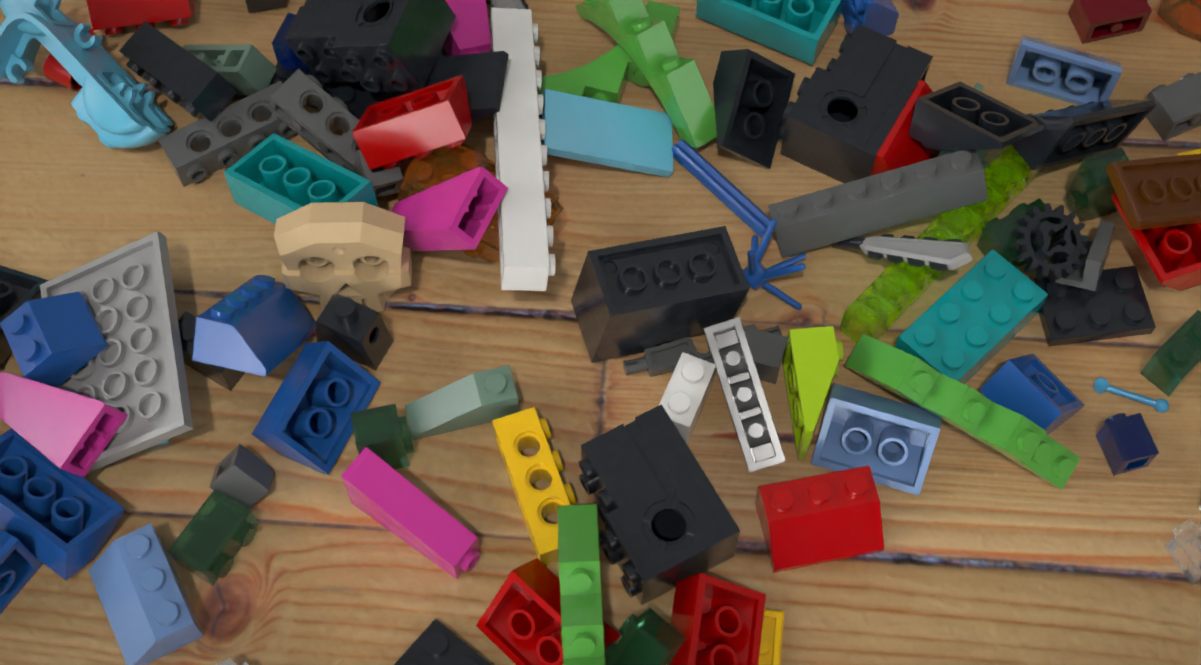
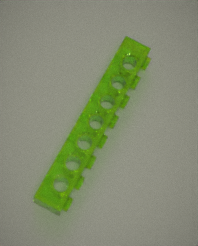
(903, 284)

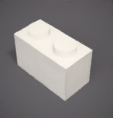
(688, 393)

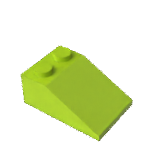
(808, 371)

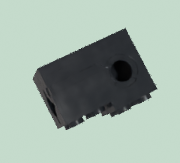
(371, 41)
(851, 105)
(657, 291)
(655, 505)

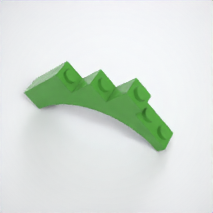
(653, 51)
(608, 74)
(964, 408)
(580, 585)

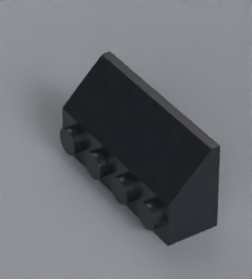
(1081, 131)

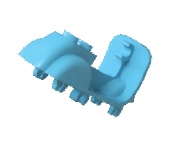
(108, 96)

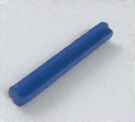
(721, 187)

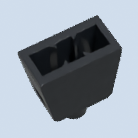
(350, 328)

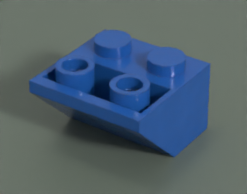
(873, 14)

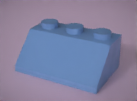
(1062, 72)
(880, 433)
(144, 597)

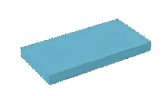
(607, 133)

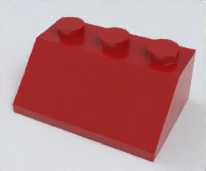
(114, 14)
(414, 123)
(899, 148)
(1170, 251)
(820, 518)
(527, 617)
(718, 620)

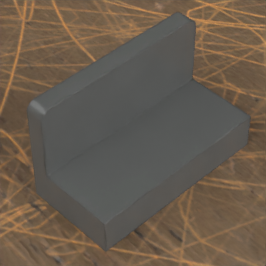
(1090, 273)

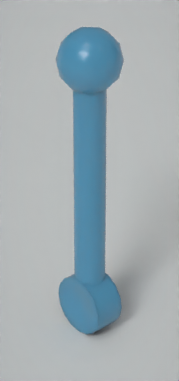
(1101, 385)

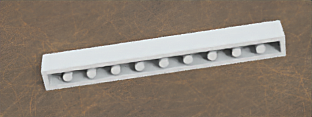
(520, 156)

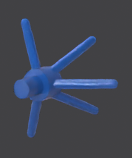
(758, 275)

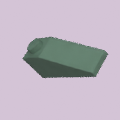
(239, 65)
(464, 403)

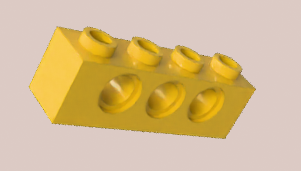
(512, 436)

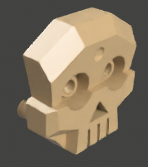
(344, 252)

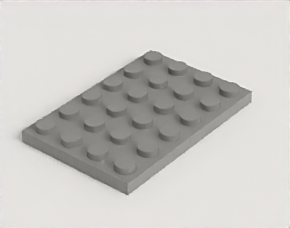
(144, 360)

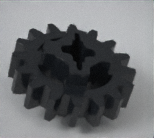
(1063, 246)

